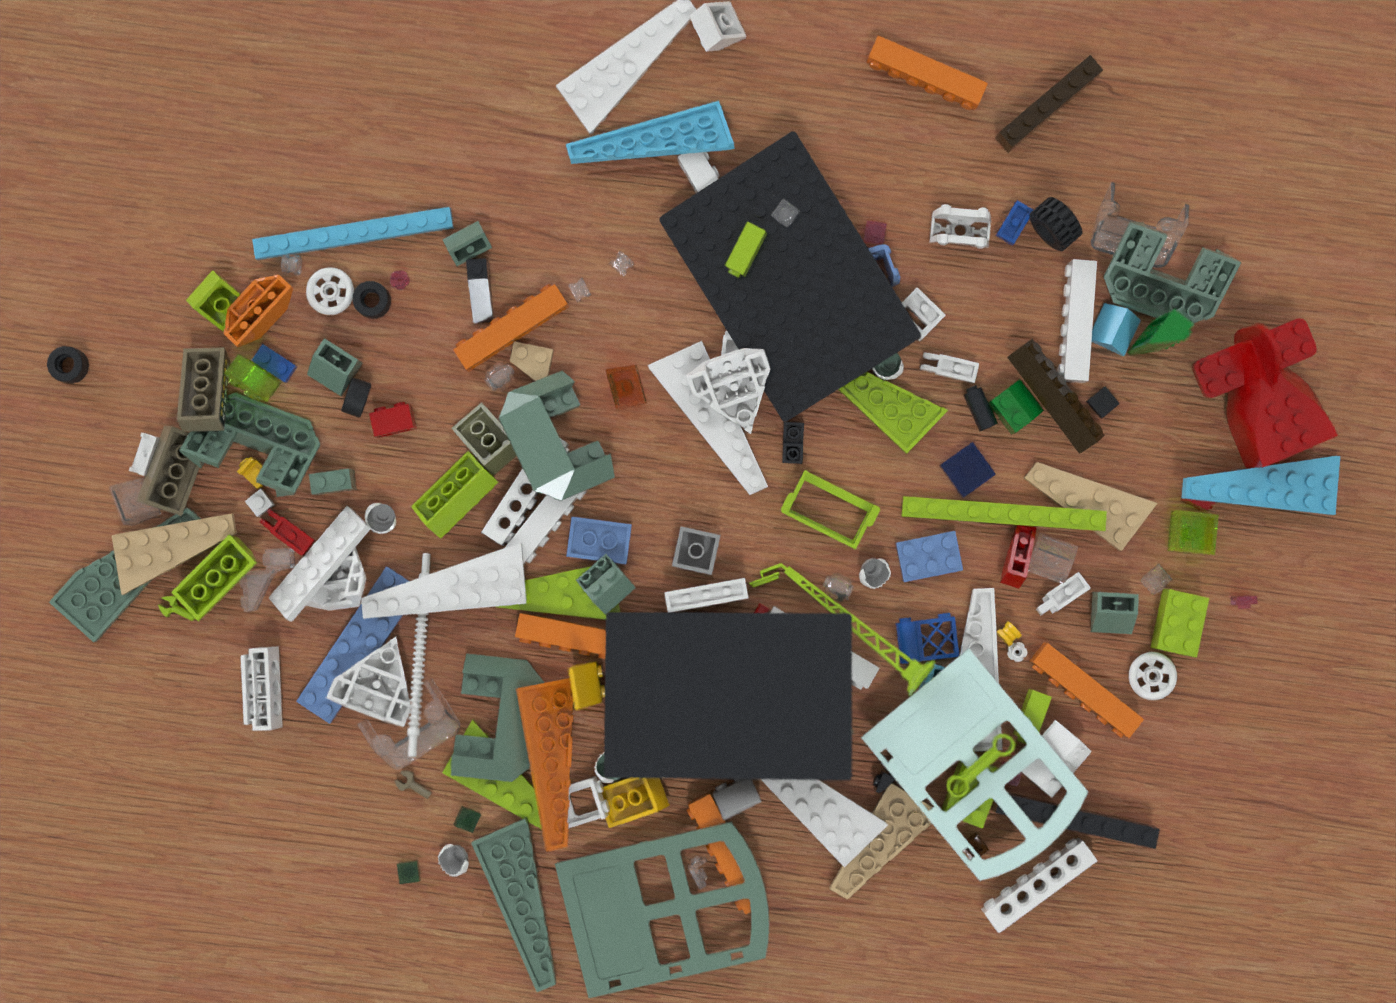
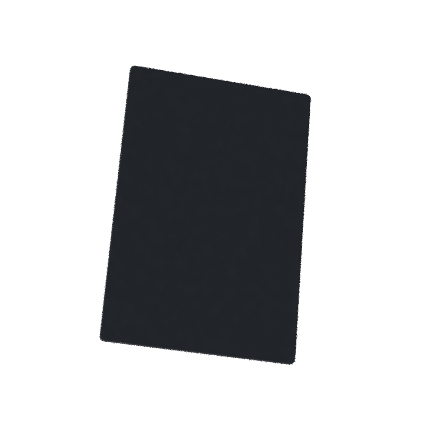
(812, 288)
(728, 696)

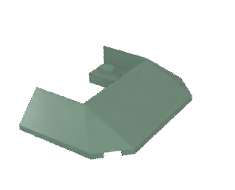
(1155, 293)
(264, 428)
(538, 447)
(507, 754)

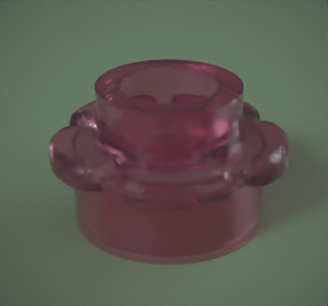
(394, 279)

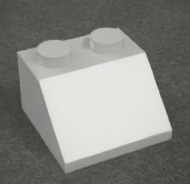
(717, 25)

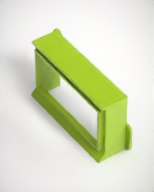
(869, 519)

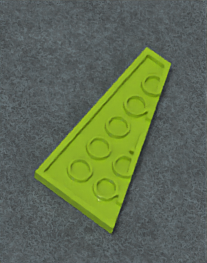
(893, 409)
(560, 595)
(513, 796)

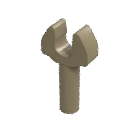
(412, 784)

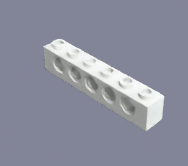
(493, 528)
(1050, 884)

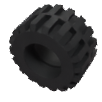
(1055, 224)

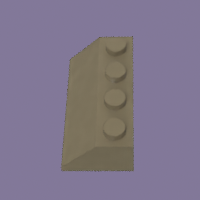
(169, 474)

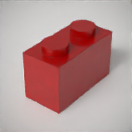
(392, 420)

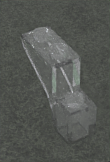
(257, 582)

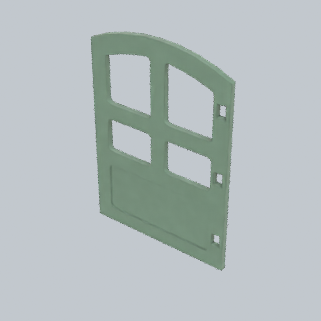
(613, 920)

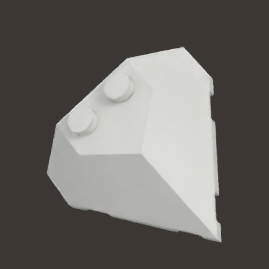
(732, 384)
(343, 587)
(375, 686)

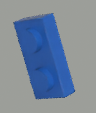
(1014, 223)
(274, 363)

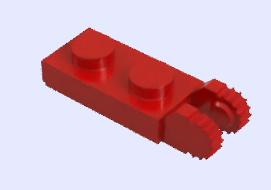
(288, 533)

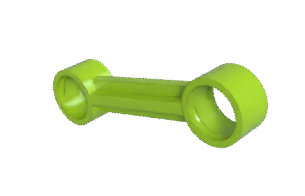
(980, 765)

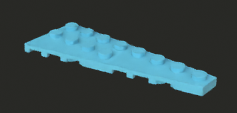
(678, 133)
(1291, 486)

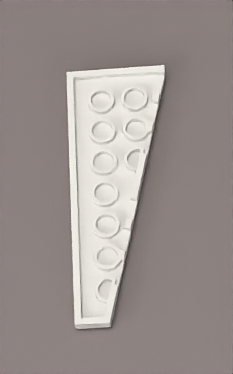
(609, 76)
(719, 431)
(477, 583)
(981, 639)
(829, 816)

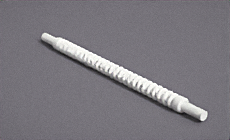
(414, 731)

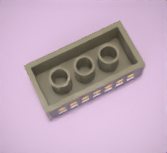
(203, 389)

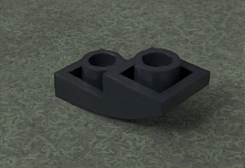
(793, 442)
(882, 781)

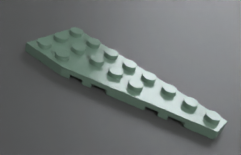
(94, 595)

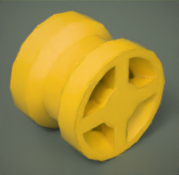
(1009, 633)

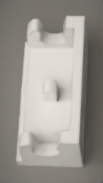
(144, 454)

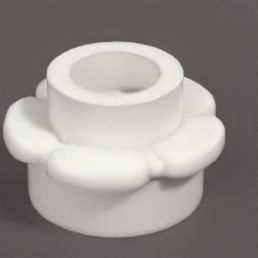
(1022, 652)

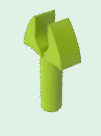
(175, 608)

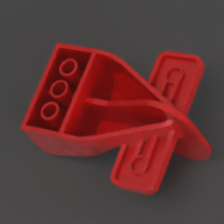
(1267, 404)

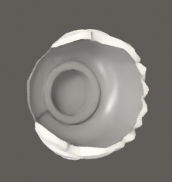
(380, 518)
(874, 573)
(453, 860)

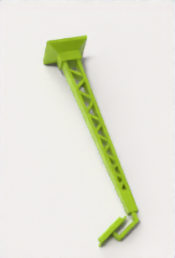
(914, 673)

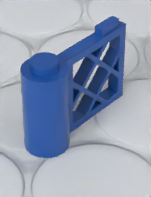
(910, 638)

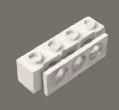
(271, 688)

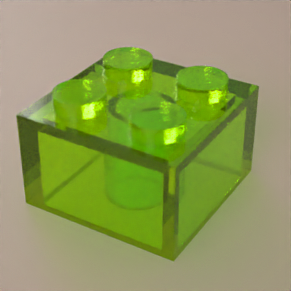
(252, 378)
(1193, 532)

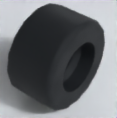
(370, 287)
(56, 359)
(356, 397)

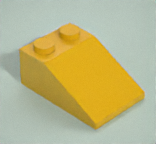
(586, 684)
(633, 799)

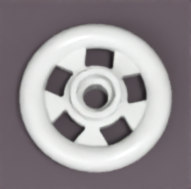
(342, 302)
(1167, 668)

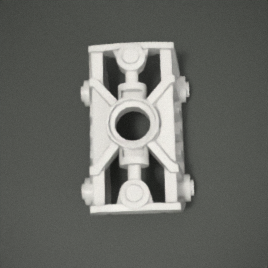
(961, 217)

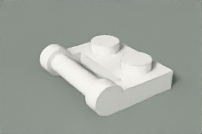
(924, 310)

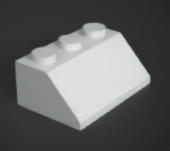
(1069, 750)

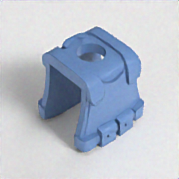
(883, 252)

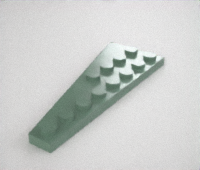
(513, 877)

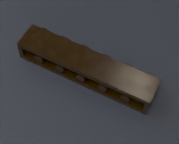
(1049, 103)
(1056, 396)

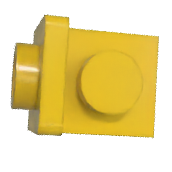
(250, 469)

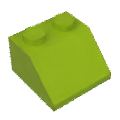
(213, 299)

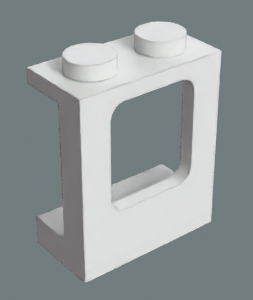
(602, 805)

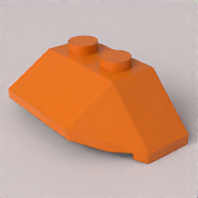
(257, 309)

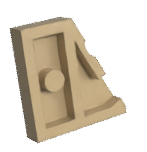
(532, 359)

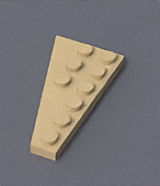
(1067, 490)
(157, 550)
(904, 823)

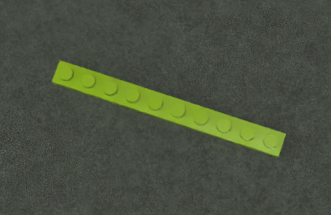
(1004, 513)

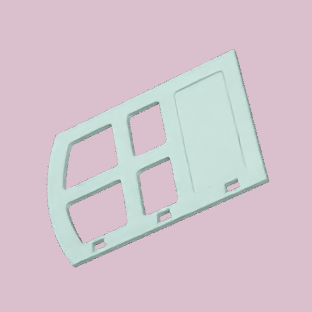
(943, 726)

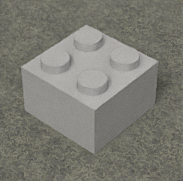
(696, 550)

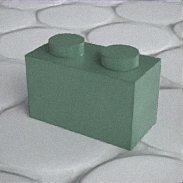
(467, 243)
(332, 481)

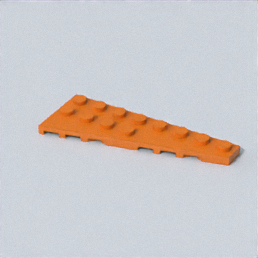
(547, 731)

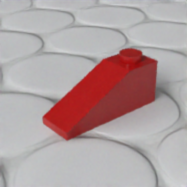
(1018, 556)

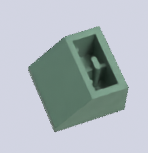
(333, 367)
(605, 584)
(1114, 612)

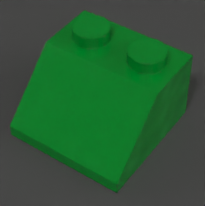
(1015, 407)

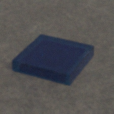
(967, 469)

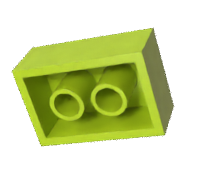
(1179, 622)
(980, 814)

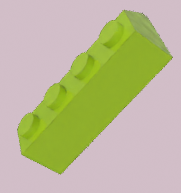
(454, 494)
(215, 576)

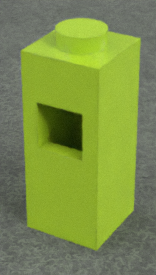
(745, 250)
(1035, 709)

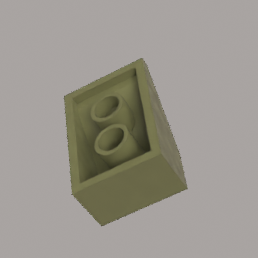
(485, 438)

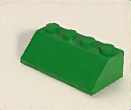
(1162, 333)

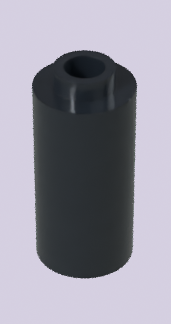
(979, 408)

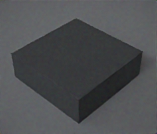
(1103, 402)

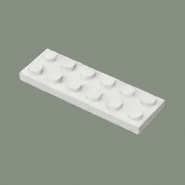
(319, 563)

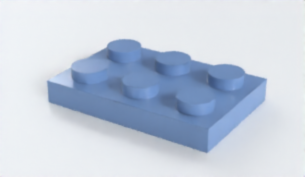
(595, 538)
(929, 556)

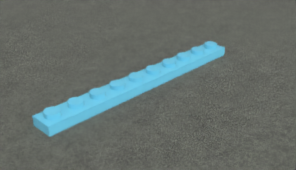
(353, 233)

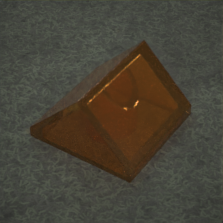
(626, 387)

